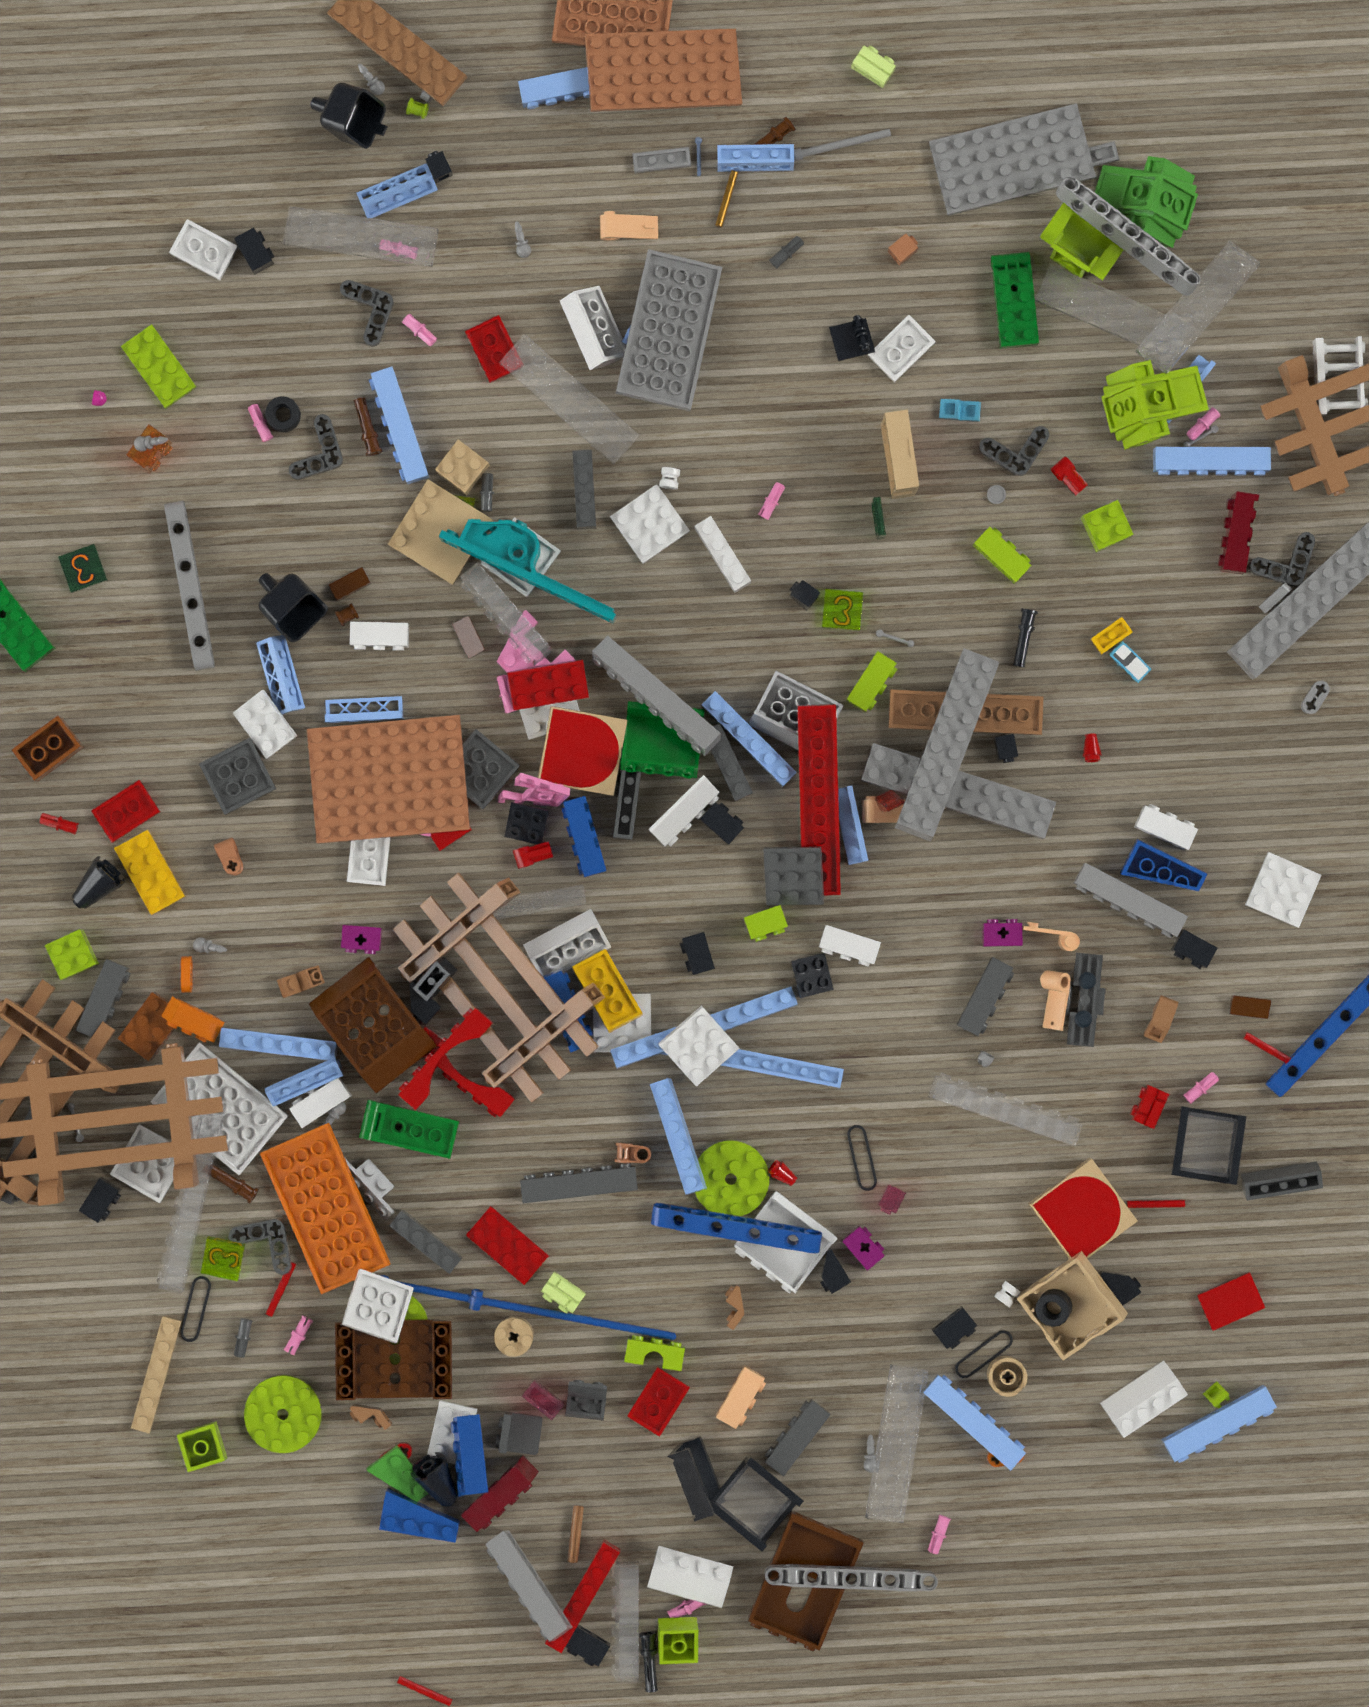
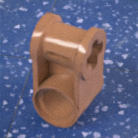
(228, 853)
(631, 1153)

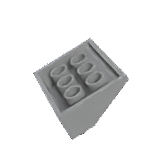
(778, 708)

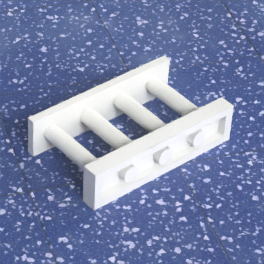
(1322, 368)

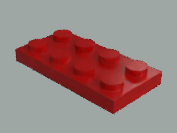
(547, 684)
(507, 1245)

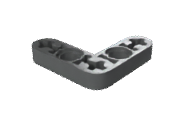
(374, 302)
(1021, 457)
(323, 458)
(1287, 570)
(267, 1234)

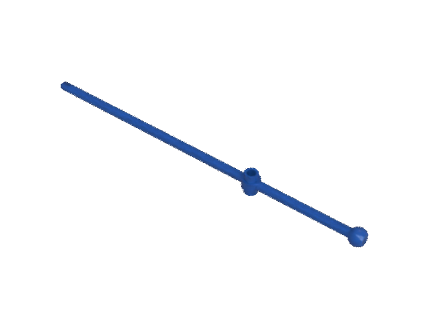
(477, 1299)

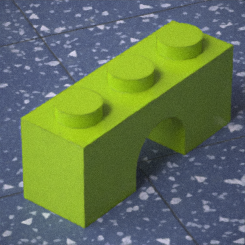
(639, 1348)

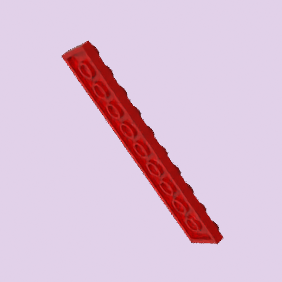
(820, 788)

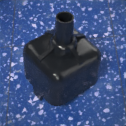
(351, 114)
(290, 605)

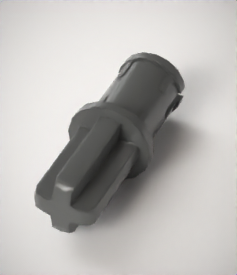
(786, 252)
(486, 492)
(242, 1337)

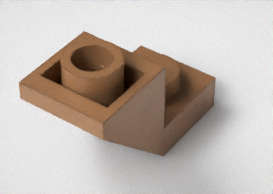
(300, 981)
(1161, 1019)
(734, 1298)
(363, 1412)

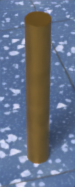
(726, 199)

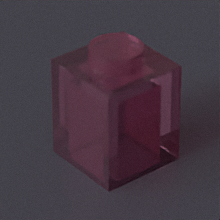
(891, 1199)

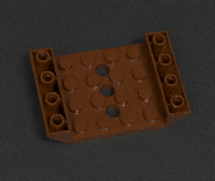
(394, 1039)
(424, 1367)

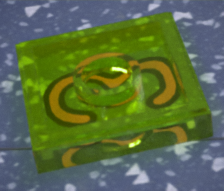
(842, 609)
(222, 1258)

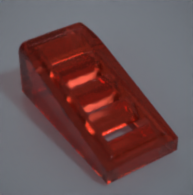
(888, 801)

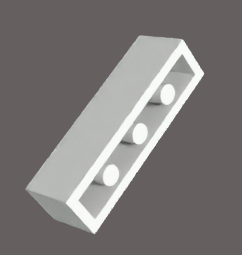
(722, 554)

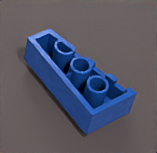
(584, 837)
(1156, 865)
(559, 983)
(469, 1455)
(414, 1518)

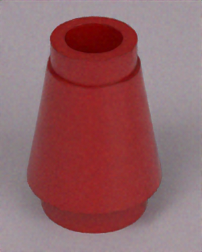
(1091, 748)
(782, 1173)

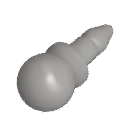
(376, 86)
(523, 249)
(143, 443)
(203, 945)
(335, 1112)
(869, 1463)

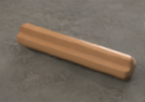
(575, 1534)

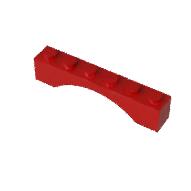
(418, 1088)
(494, 1098)
(586, 1590)

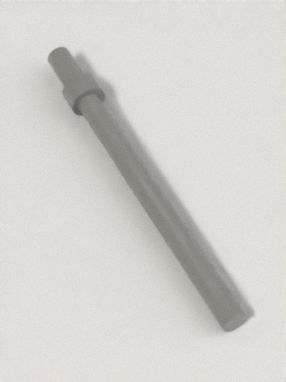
(799, 154)

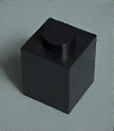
(438, 166)
(1006, 748)

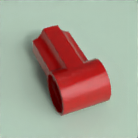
(1065, 471)
(528, 855)

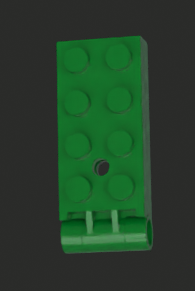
(1014, 309)
(20, 633)
(419, 1129)

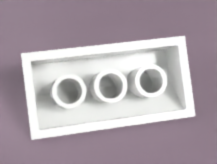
(593, 327)
(684, 811)
(567, 944)
(1143, 1399)
(690, 1576)

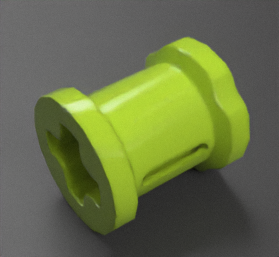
(417, 108)

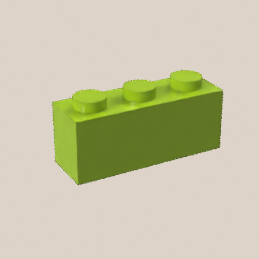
(1002, 554)
(872, 682)

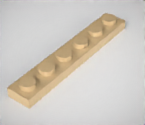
(156, 1374)

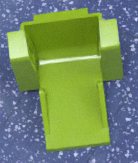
(1079, 244)
(1142, 402)

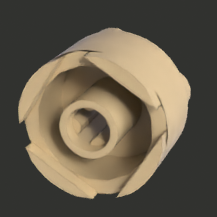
(510, 1346)
(1014, 1384)

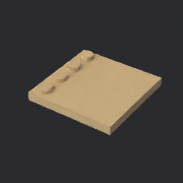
(420, 531)

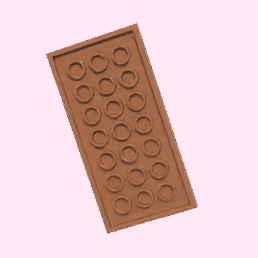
(663, 70)

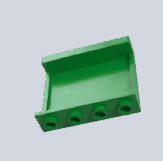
(654, 747)

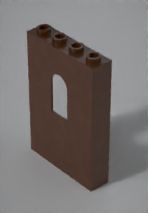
(804, 1543)

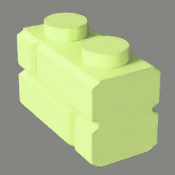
(873, 65)
(562, 1292)

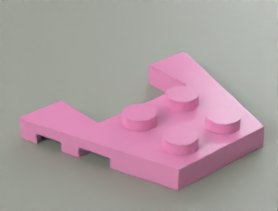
(511, 659)
(539, 792)

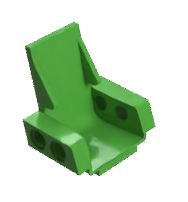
(1152, 198)

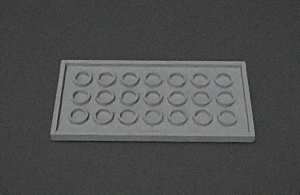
(1011, 159)
(669, 330)

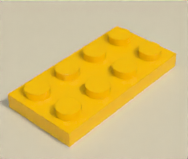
(149, 872)
(619, 1004)

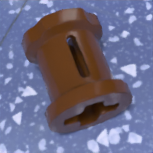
(347, 614)

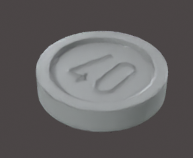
(996, 494)

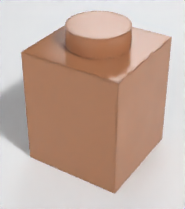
(903, 249)

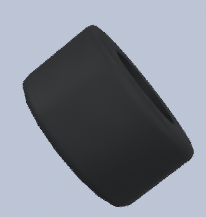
(274, 405)
(1061, 1299)

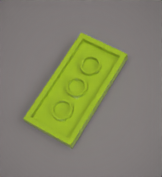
(158, 366)

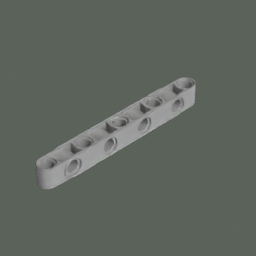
(1128, 235)
(189, 585)
(866, 1577)

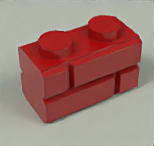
(1149, 1106)

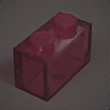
(543, 1399)

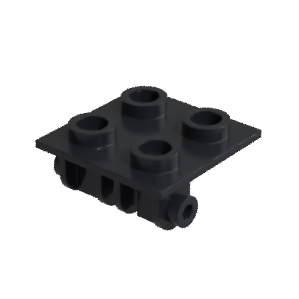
(852, 339)
(526, 823)
(812, 975)

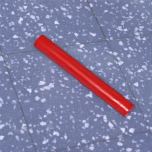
(1267, 1048)
(1156, 1203)
(279, 1291)
(425, 1691)

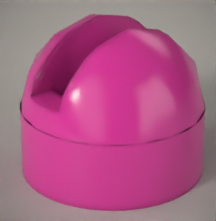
(99, 398)

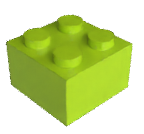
(1107, 526)
(765, 922)
(71, 954)
(202, 1446)
(678, 1640)

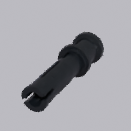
(1025, 627)
(648, 1652)

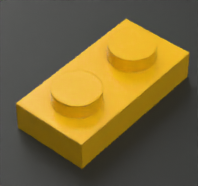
(1111, 635)

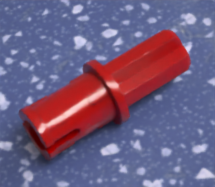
(58, 823)

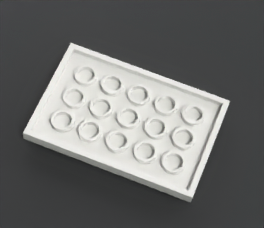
(248, 1115)

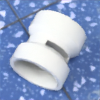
(669, 478)
(1004, 1297)

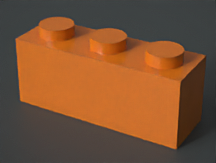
(192, 1020)

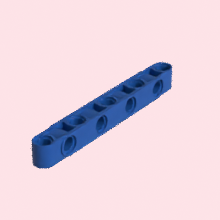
(1328, 1032)
(736, 1228)

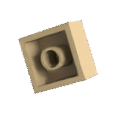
(462, 467)

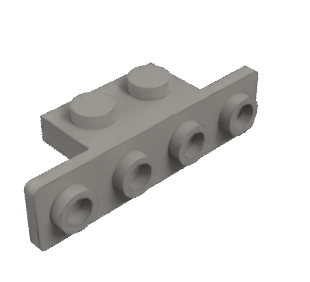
(373, 1187)

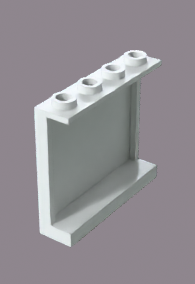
(785, 1265)

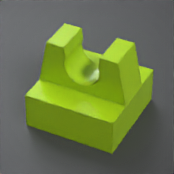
(1216, 1395)

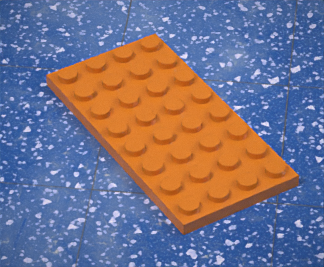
(325, 1208)

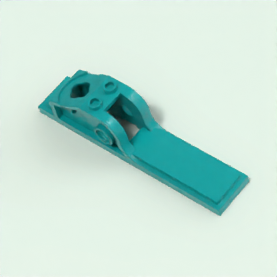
(498, 551)

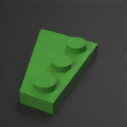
(395, 1470)

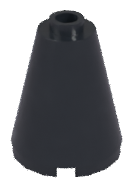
(97, 883)
(435, 1478)

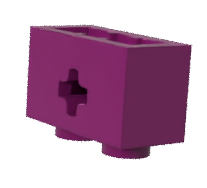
(351, 933)
(1014, 933)
(853, 1241)

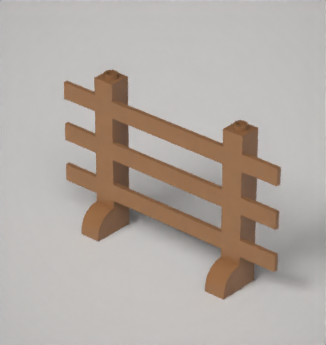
(1315, 431)
(535, 1039)
(52, 1043)
(45, 1124)

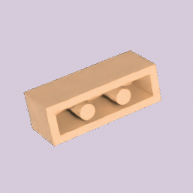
(741, 1397)

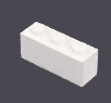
(379, 635)
(1166, 827)
(849, 945)
(319, 1102)

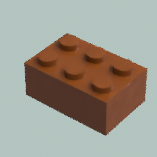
(47, 748)
(147, 1029)

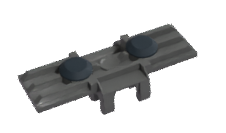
(1091, 1000)

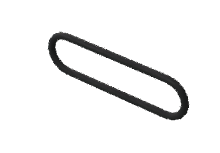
(854, 1160)
(203, 1310)
(989, 1360)

